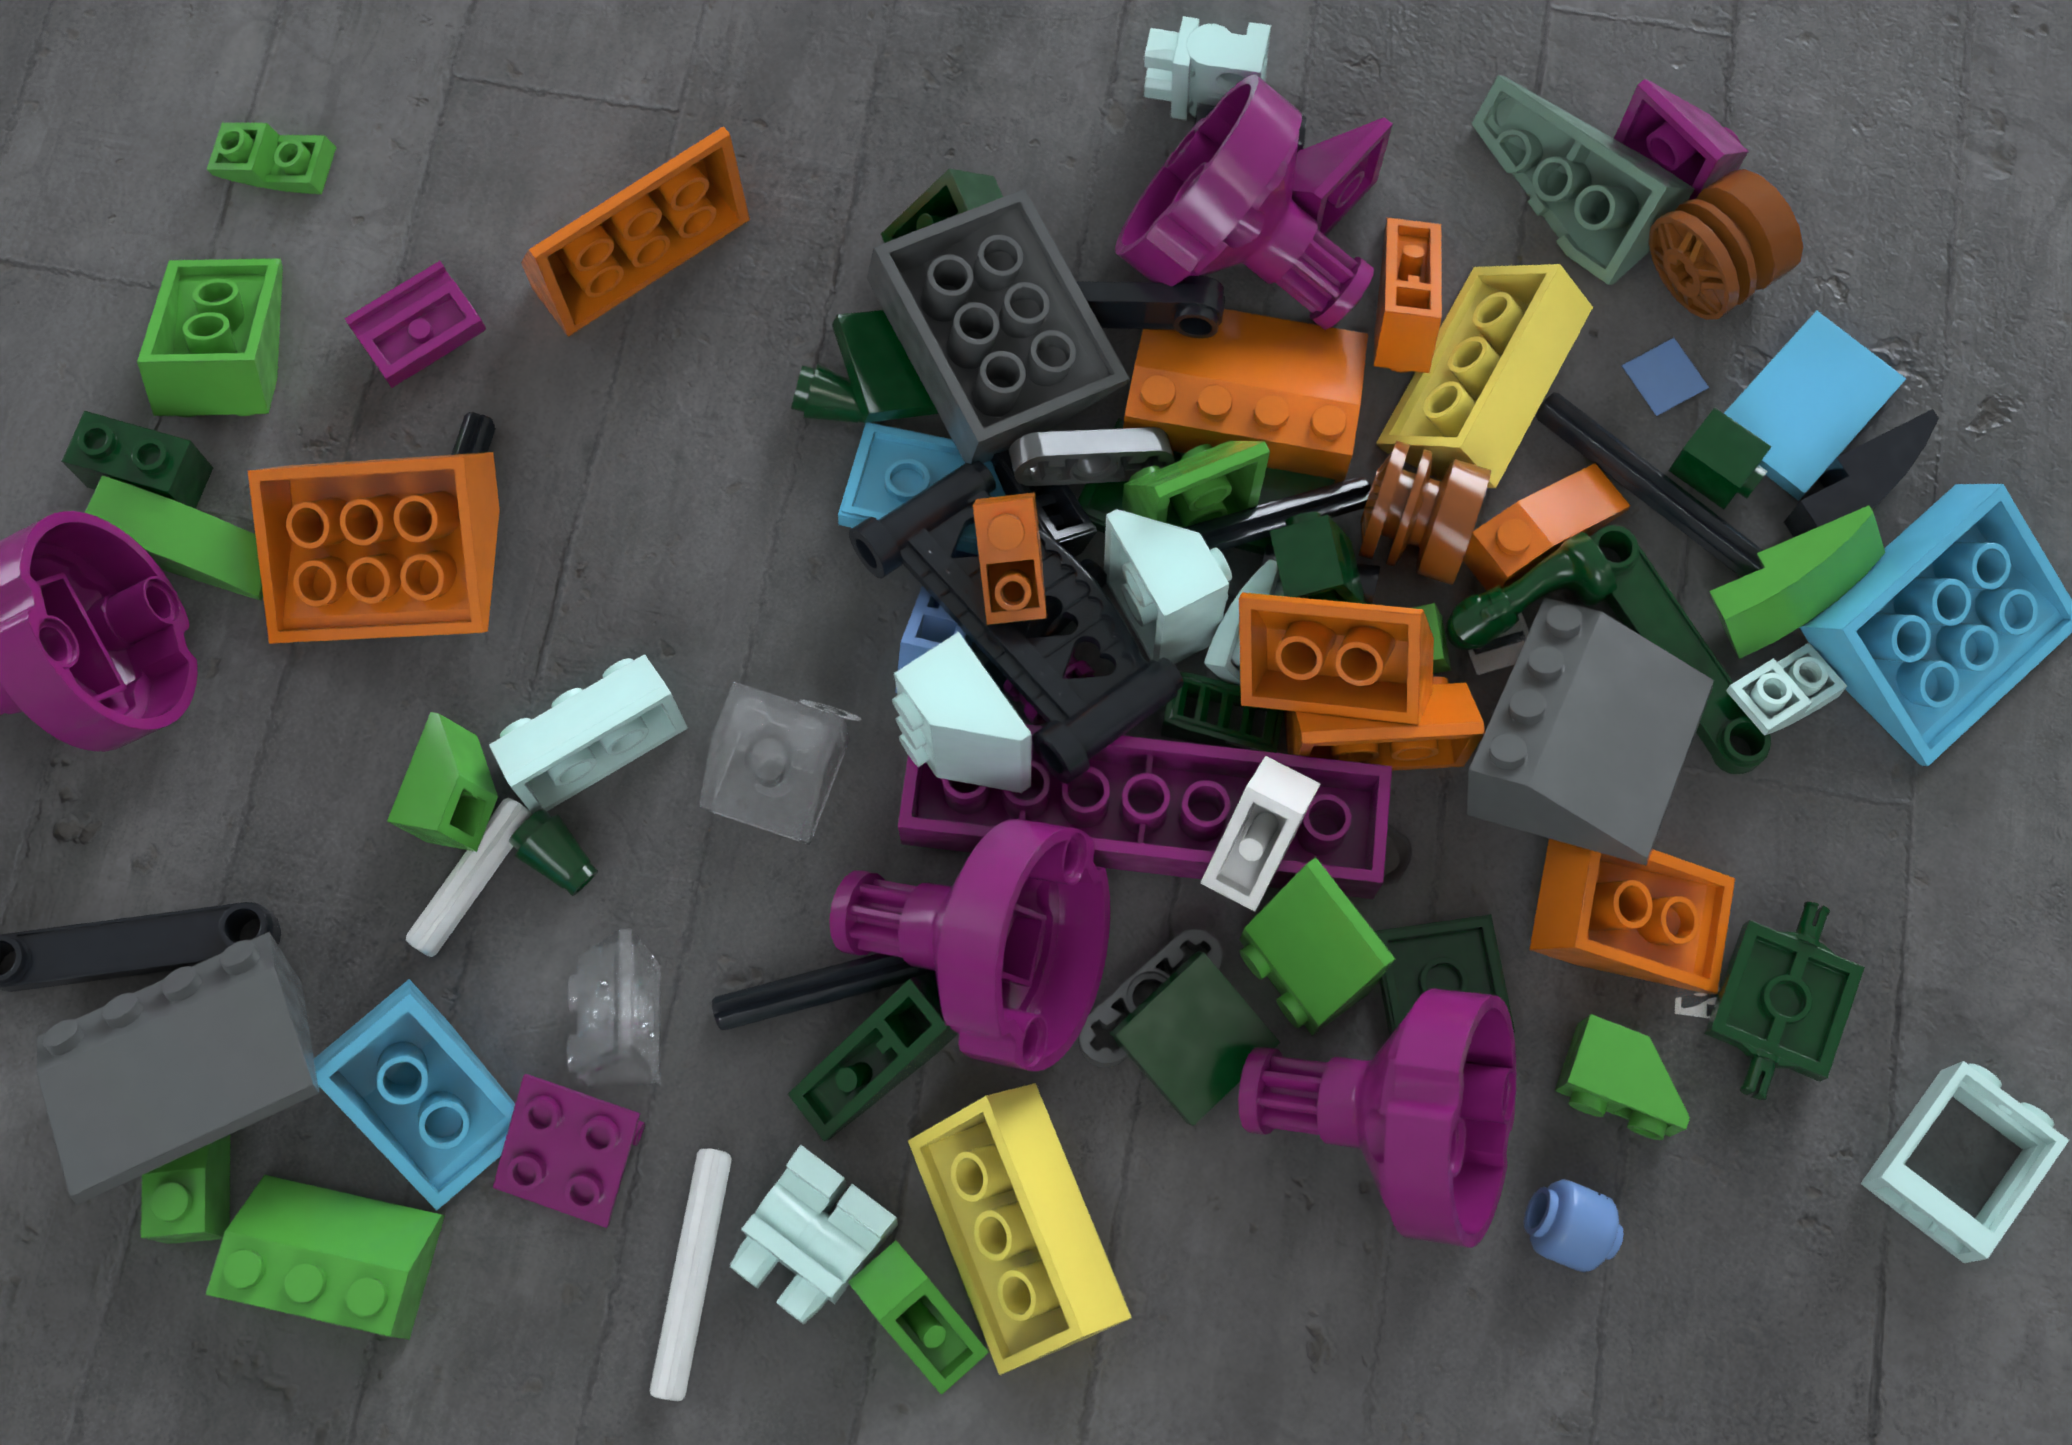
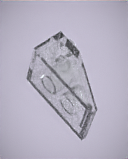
(616, 1014)

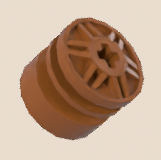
(1726, 244)
(1424, 512)

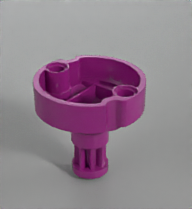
(1231, 203)
(90, 634)
(1010, 941)
(1422, 1111)

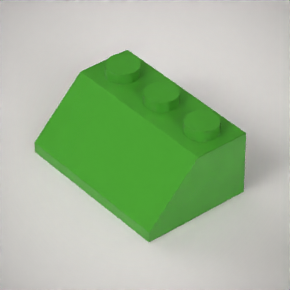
(327, 1257)

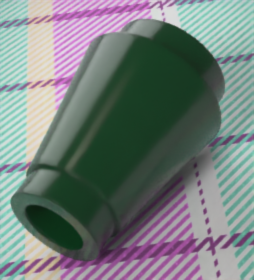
(825, 396)
(553, 851)

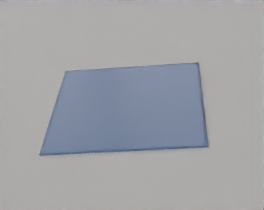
(1665, 376)

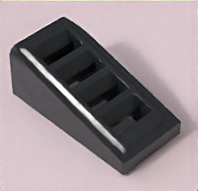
(1068, 522)

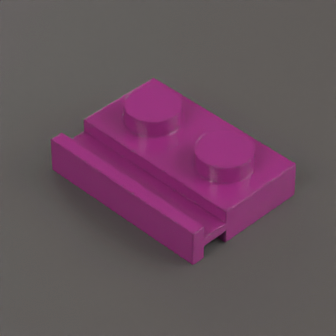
(415, 324)

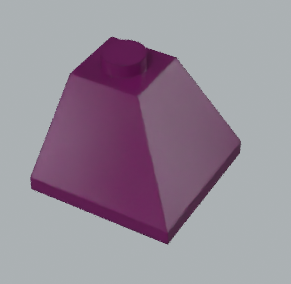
(1679, 137)
(1339, 172)

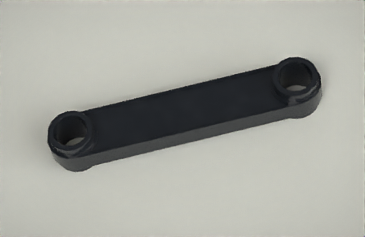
(1188, 307)
(127, 945)

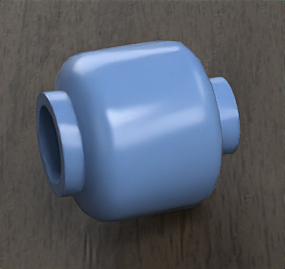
(1573, 1225)

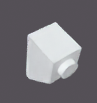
(1259, 833)

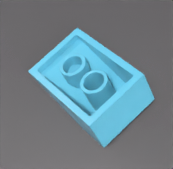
(418, 1094)

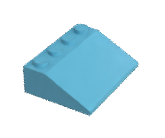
(1946, 620)

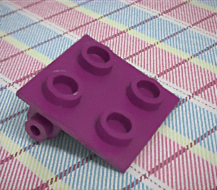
(567, 1150)

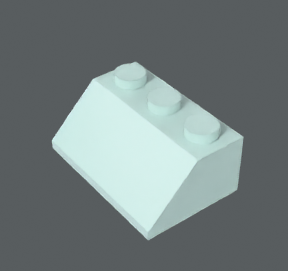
(1165, 584)
(961, 720)
(588, 734)

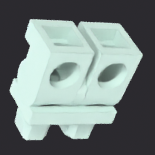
(1202, 63)
(800, 1234)

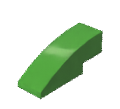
(182, 537)
(1798, 581)

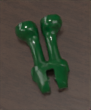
(1573, 566)

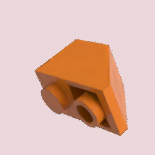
(1010, 558)

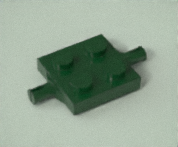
(1785, 1000)

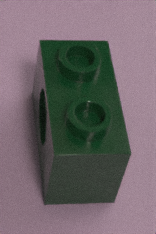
(137, 457)
(1316, 560)

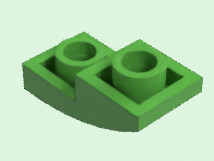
(264, 159)

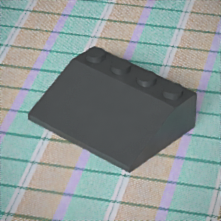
(994, 325)
(1588, 735)
(176, 1066)

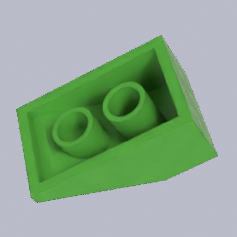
(214, 338)
(1201, 485)
(1314, 949)

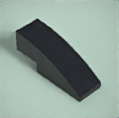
(1863, 475)

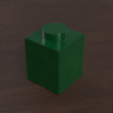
(1721, 460)

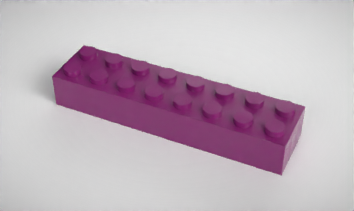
(1166, 809)

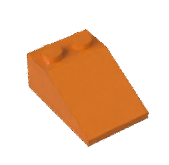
(1634, 918)

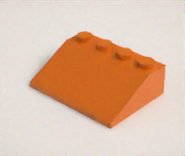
(639, 233)
(1255, 384)
(376, 547)

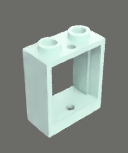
(1930, 1210)

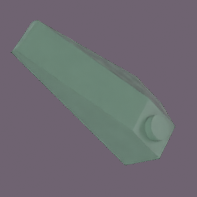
(1579, 179)

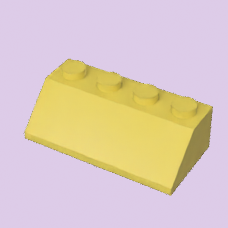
(1489, 368)
(1018, 1227)

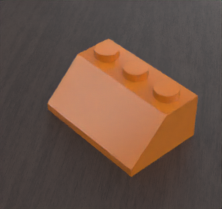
(1335, 658)
(1443, 738)

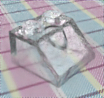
(772, 762)

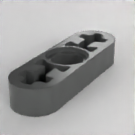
(1065, 455)
(1106, 1016)

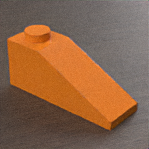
(1409, 296)
(1539, 524)

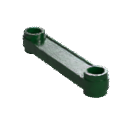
(1654, 613)

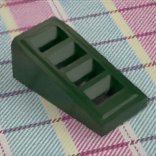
(1197, 730)

